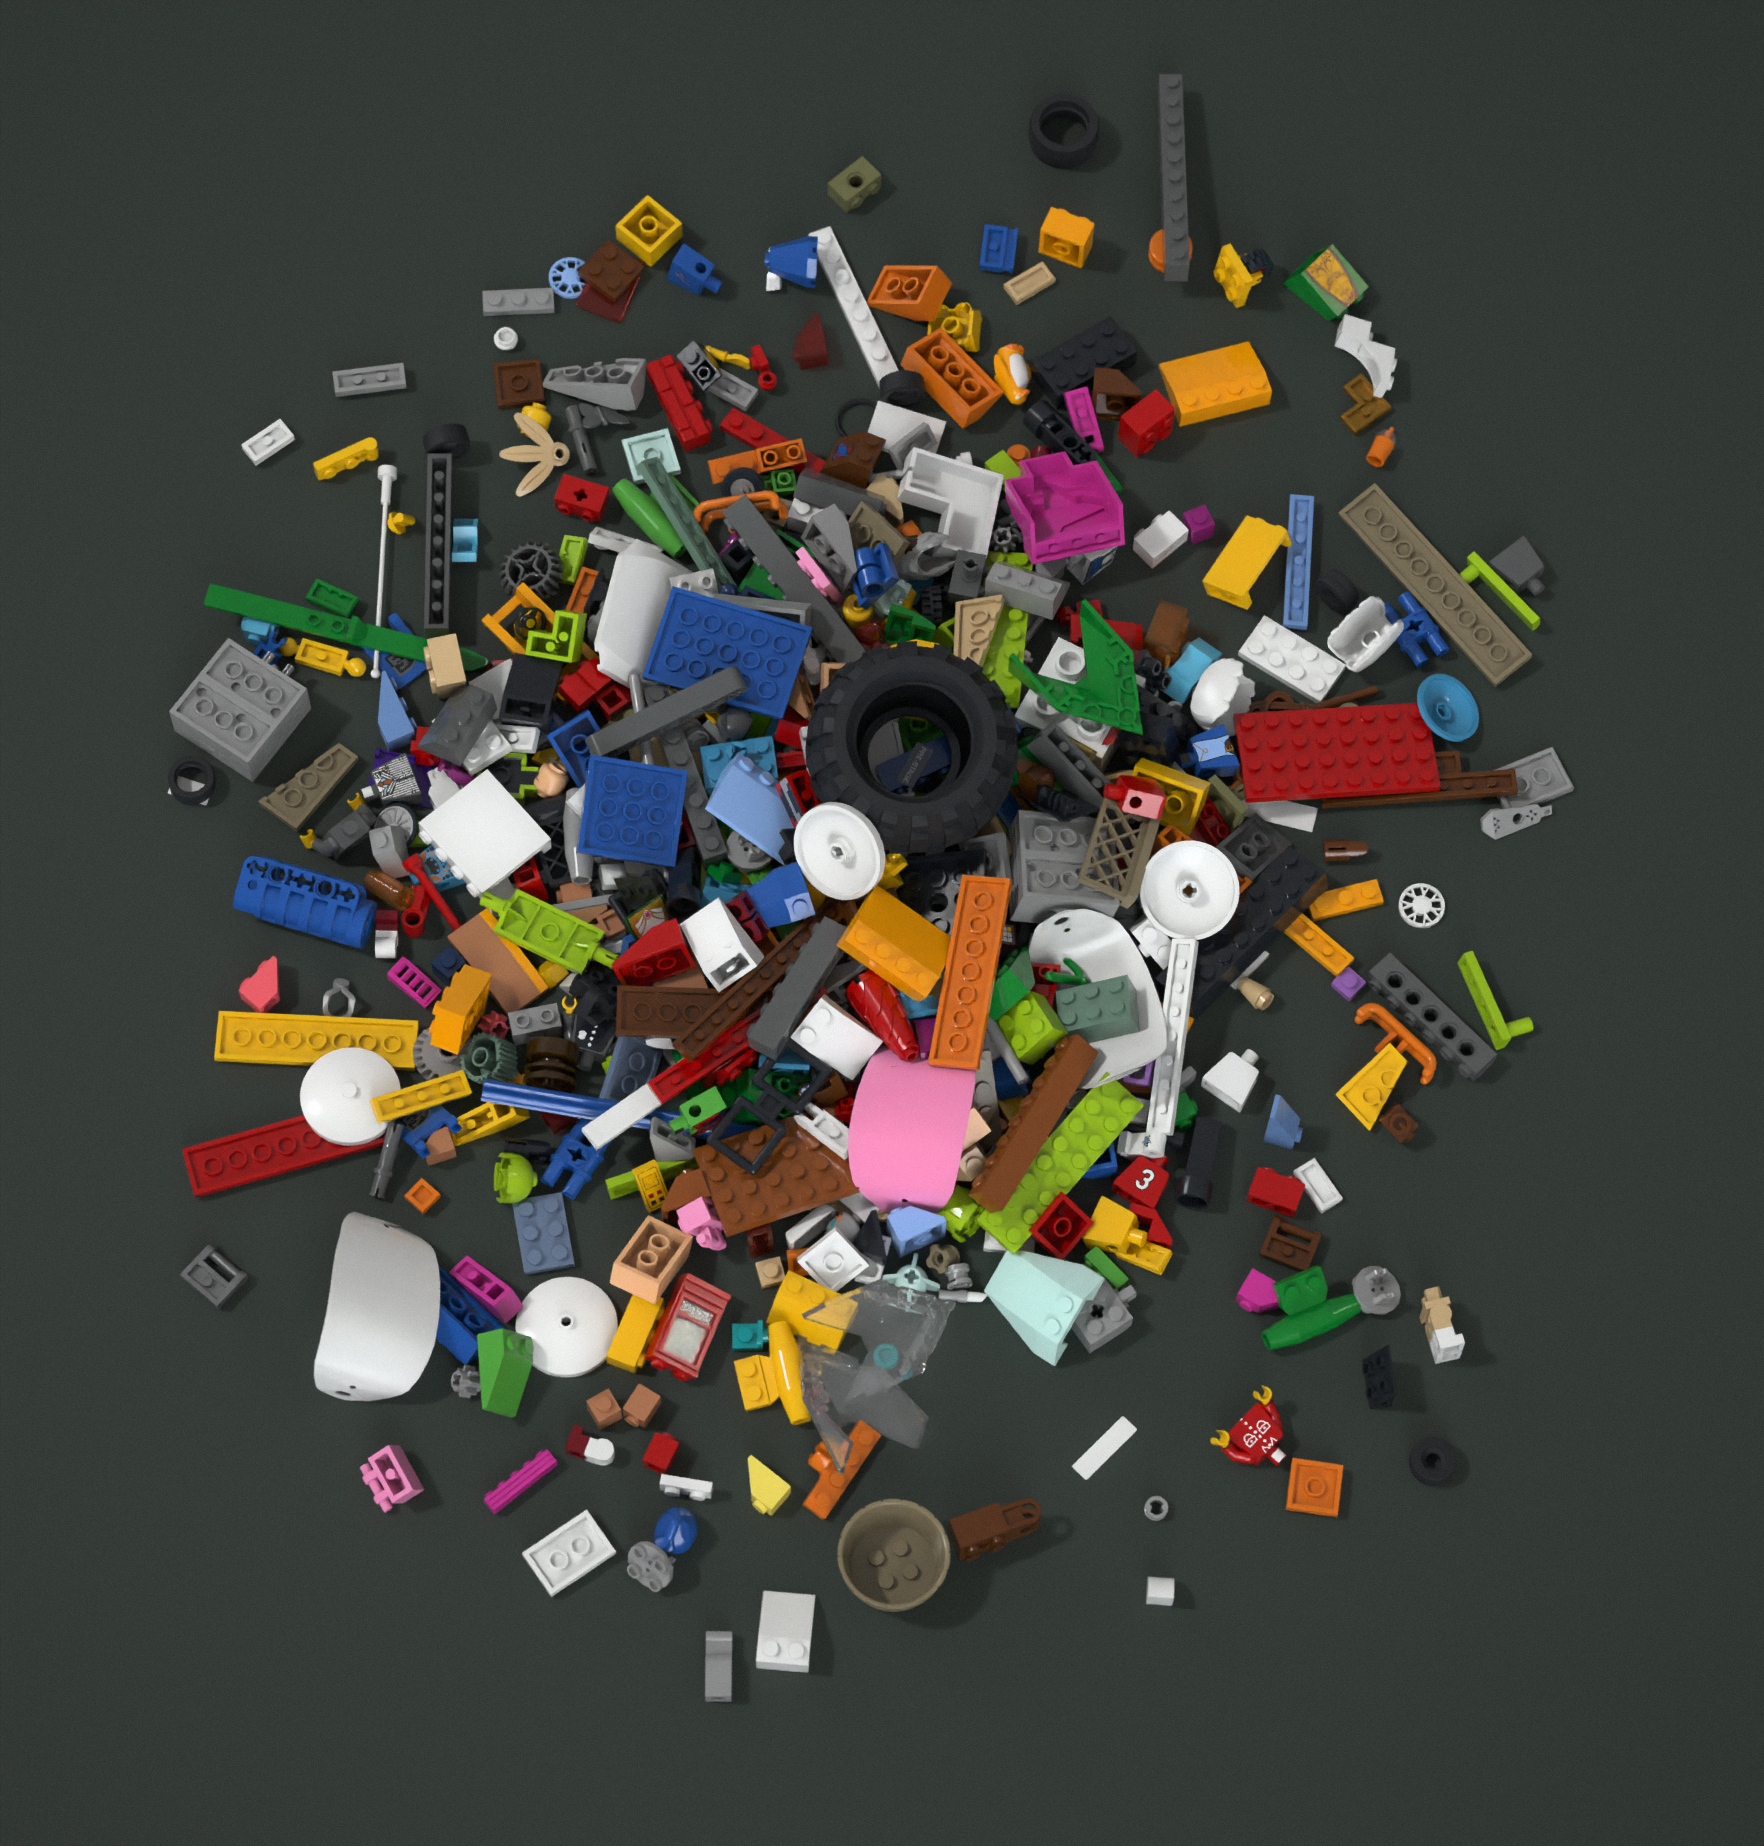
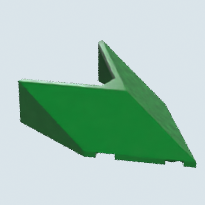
(1110, 686)

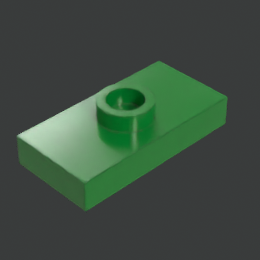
(332, 599)

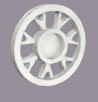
(1421, 905)

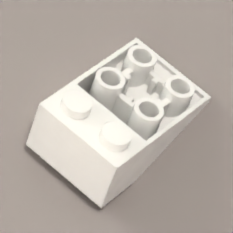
(720, 944)

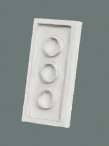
(1291, 660)

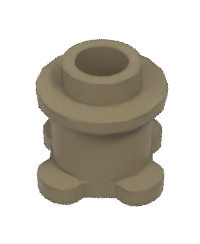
(942, 1257)

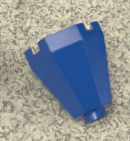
(794, 260)

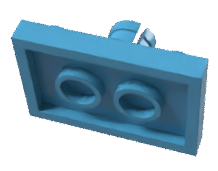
(717, 757)

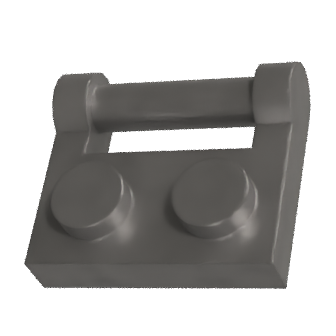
(208, 1281)

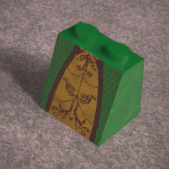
(1327, 283)

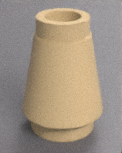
(1255, 993)

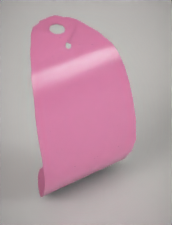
(908, 1131)

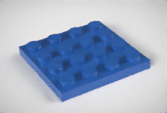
(631, 811)

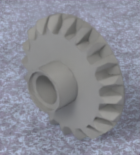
(431, 1061)

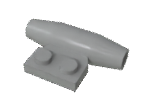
(579, 865)

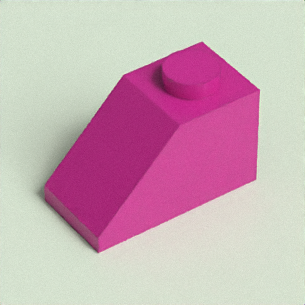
(1257, 1293)

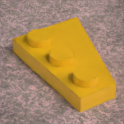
(1372, 1085)

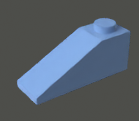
(1283, 1125)

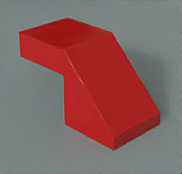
(1158, 1233)

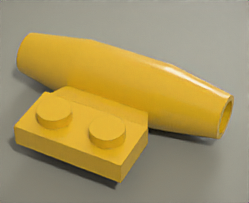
(768, 1378)

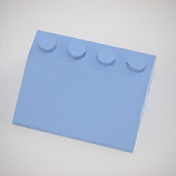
(750, 804)

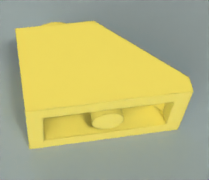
(766, 1488)

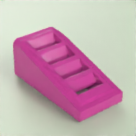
(393, 977)

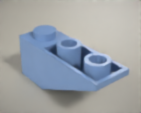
(392, 718)

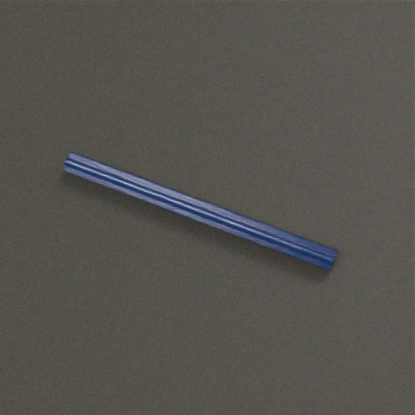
(579, 1105)

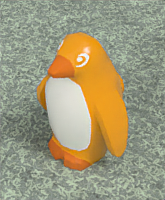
(1012, 373)

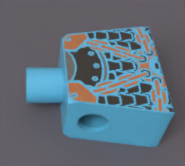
(437, 871)

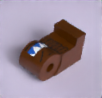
(830, 1091)

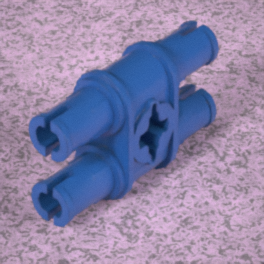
(1420, 620)
(563, 1160)

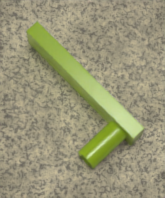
(1478, 567)
(1498, 1030)
(626, 1183)

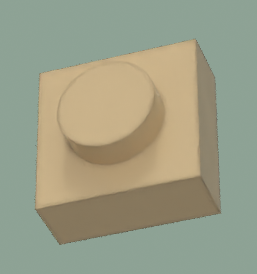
(770, 1272)

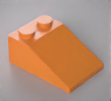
(910, 291)

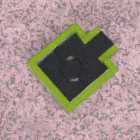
(514, 775)

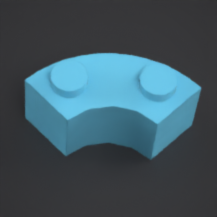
(1188, 669)

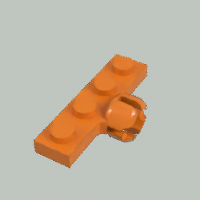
(831, 1483)

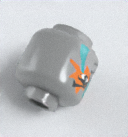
(847, 1223)

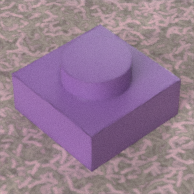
(1348, 983)

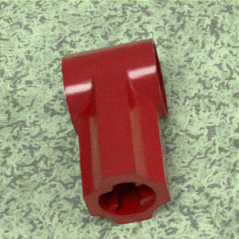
(416, 911)

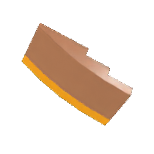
(514, 978)

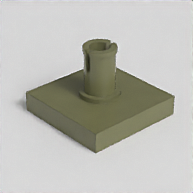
(1228, 802)

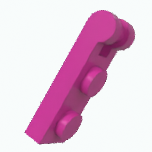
(1083, 416)

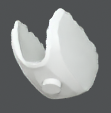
(1364, 635)
(1221, 694)

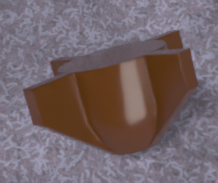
(1032, 776)

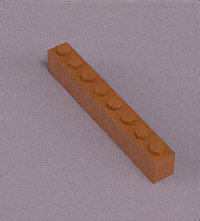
(1032, 1123)

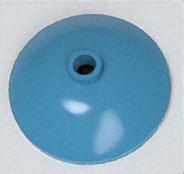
(1447, 707)

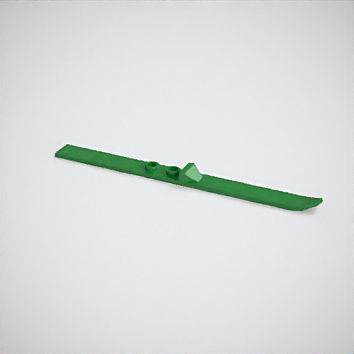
(329, 625)

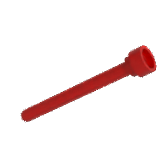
(415, 866)

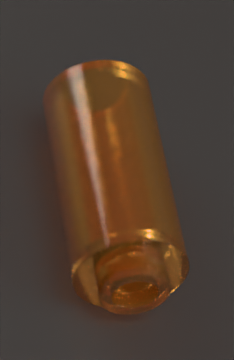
(389, 889)

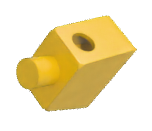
(1113, 1228)

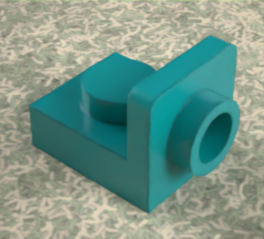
(749, 1336)

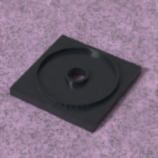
(936, 877)

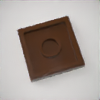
(518, 383)

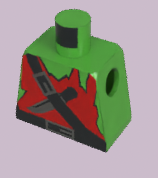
(699, 1113)

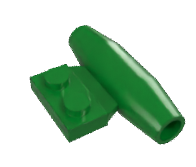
(1307, 1309)

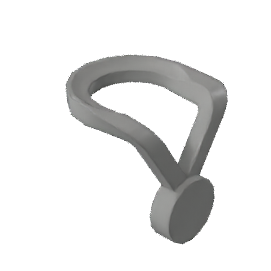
(339, 985)

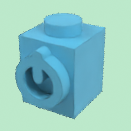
(257, 631)

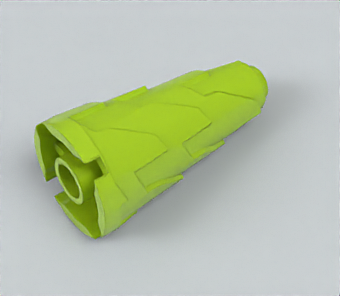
(961, 1213)

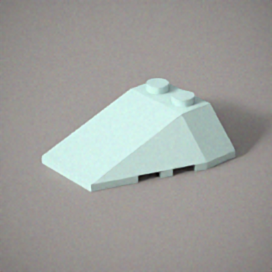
(1042, 1298)

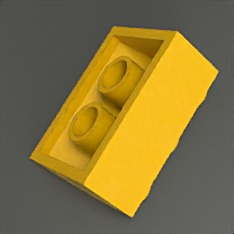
(1183, 792)
(797, 1297)

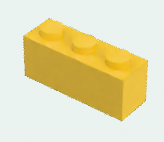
(635, 1334)

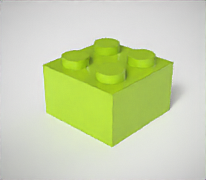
(1031, 1027)

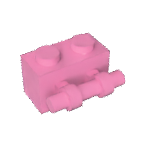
(701, 1220)
(395, 1475)

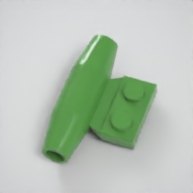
(650, 516)

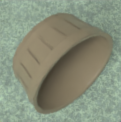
(893, 1554)

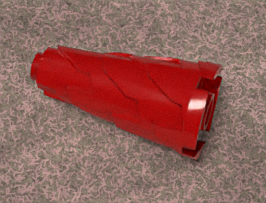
(883, 1011)

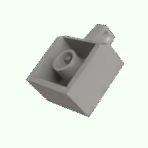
(1114, 1319)

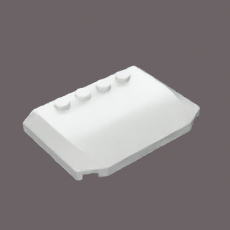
(634, 611)

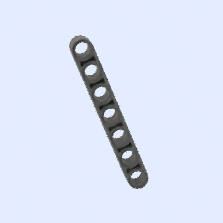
(667, 713)

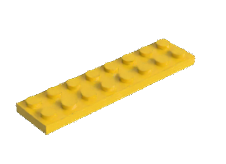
(306, 1038)

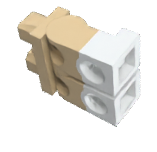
(1438, 1328)

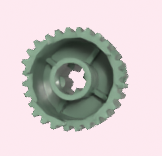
(489, 1059)

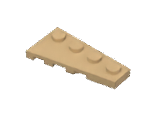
(975, 626)

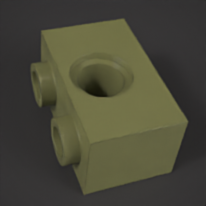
(858, 173)

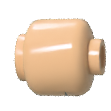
(551, 779)

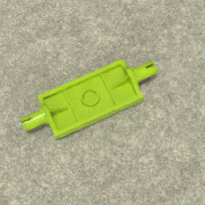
(548, 931)

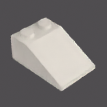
(836, 1038)
(785, 1631)

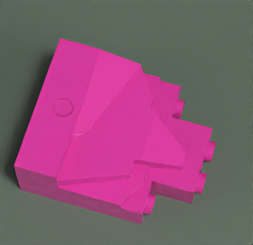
(1064, 508)

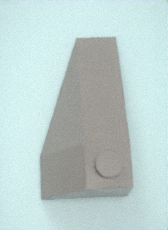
(608, 385)

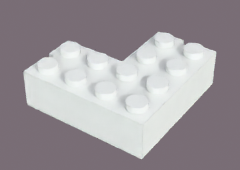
(958, 491)

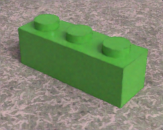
(1105, 1267)

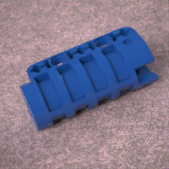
(304, 906)

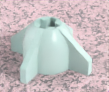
(912, 1277)

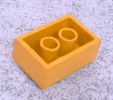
(460, 1009)

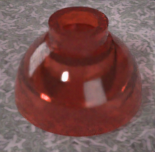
(871, 634)

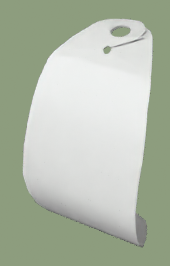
(1105, 952)
(378, 1311)

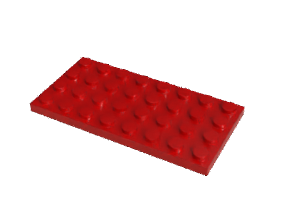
(1335, 753)

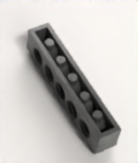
(1392, 969)

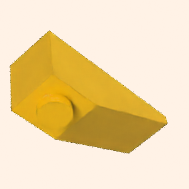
(486, 1121)

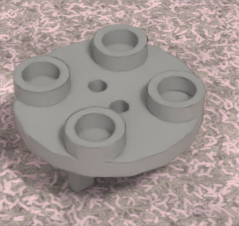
(746, 860)
(1379, 1301)
(650, 1565)

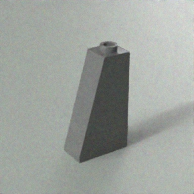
(827, 490)

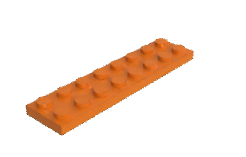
(970, 972)

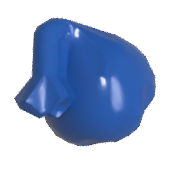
(676, 1530)

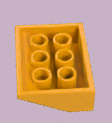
(1216, 383)
(896, 944)

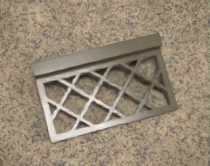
(1135, 863)

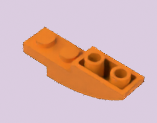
(761, 459)

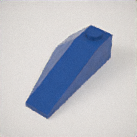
(782, 896)

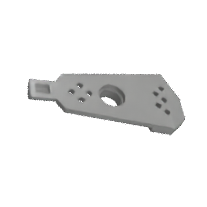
(1504, 819)

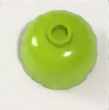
(513, 1178)

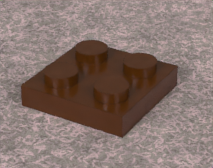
(611, 270)

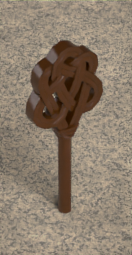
(1283, 701)

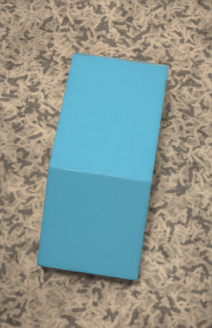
(465, 540)

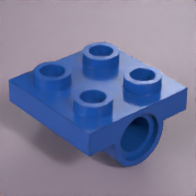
(874, 574)

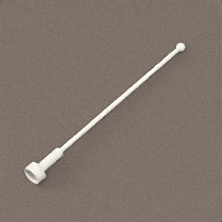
(386, 474)

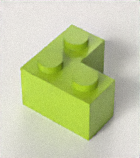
(563, 642)

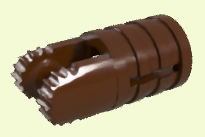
(1343, 849)

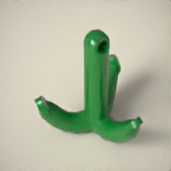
(1076, 980)

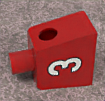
(1143, 1181)

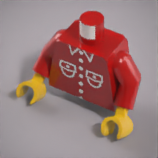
(1255, 1434)

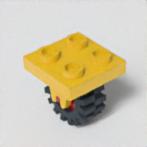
(1241, 272)

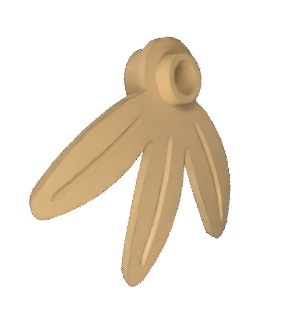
(531, 453)

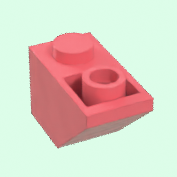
(263, 988)

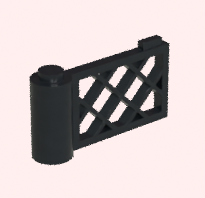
(547, 815)

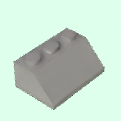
(1026, 589)

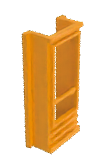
(526, 597)

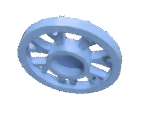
(569, 277)

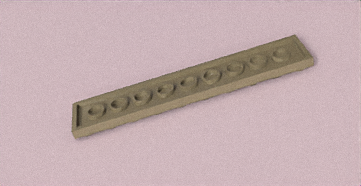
(1435, 585)

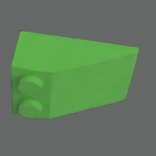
(504, 1369)

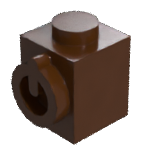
(1399, 1123)

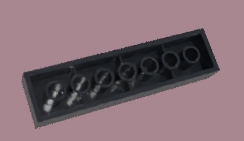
(1260, 918)

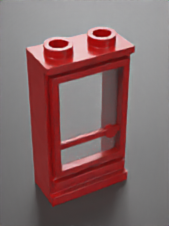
(687, 1327)

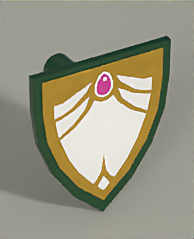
(647, 916)

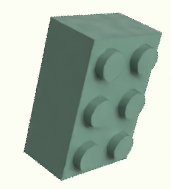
(1099, 1009)

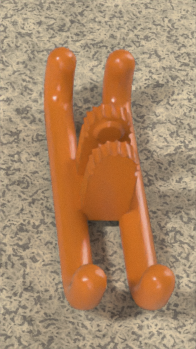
(773, 504)
(1402, 1035)

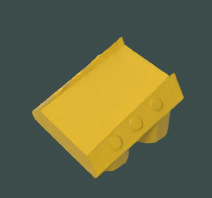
(961, 324)

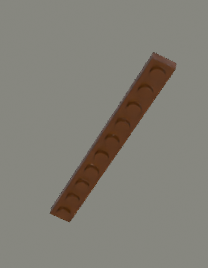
(753, 984)

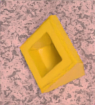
(552, 973)

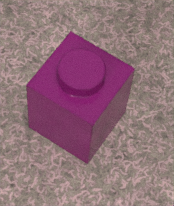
(1199, 523)

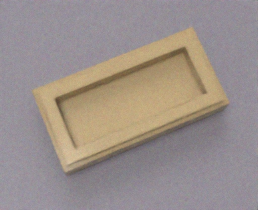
(1029, 283)

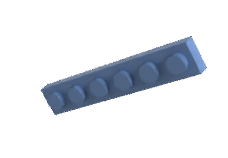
(1298, 562)

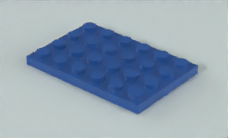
(709, 635)

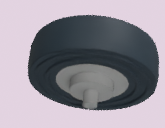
(742, 481)

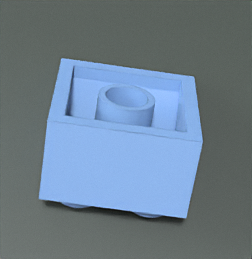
(914, 1229)

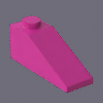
(487, 1289)

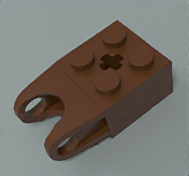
(992, 1527)

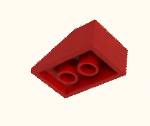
(655, 956)

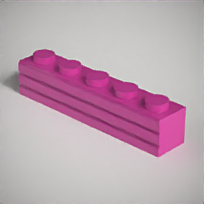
(520, 1481)

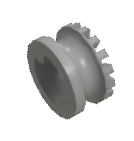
(1164, 1509)

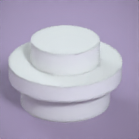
(505, 338)

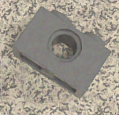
(535, 1022)

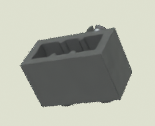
(968, 576)

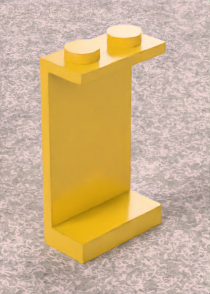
(1244, 560)

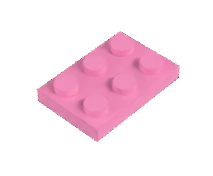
(819, 577)

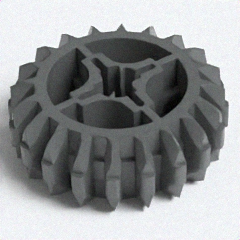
(528, 559)

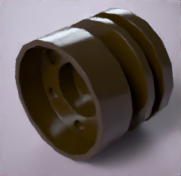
(551, 1064)

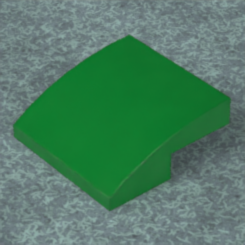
(906, 626)

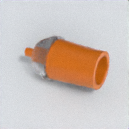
(1382, 446)

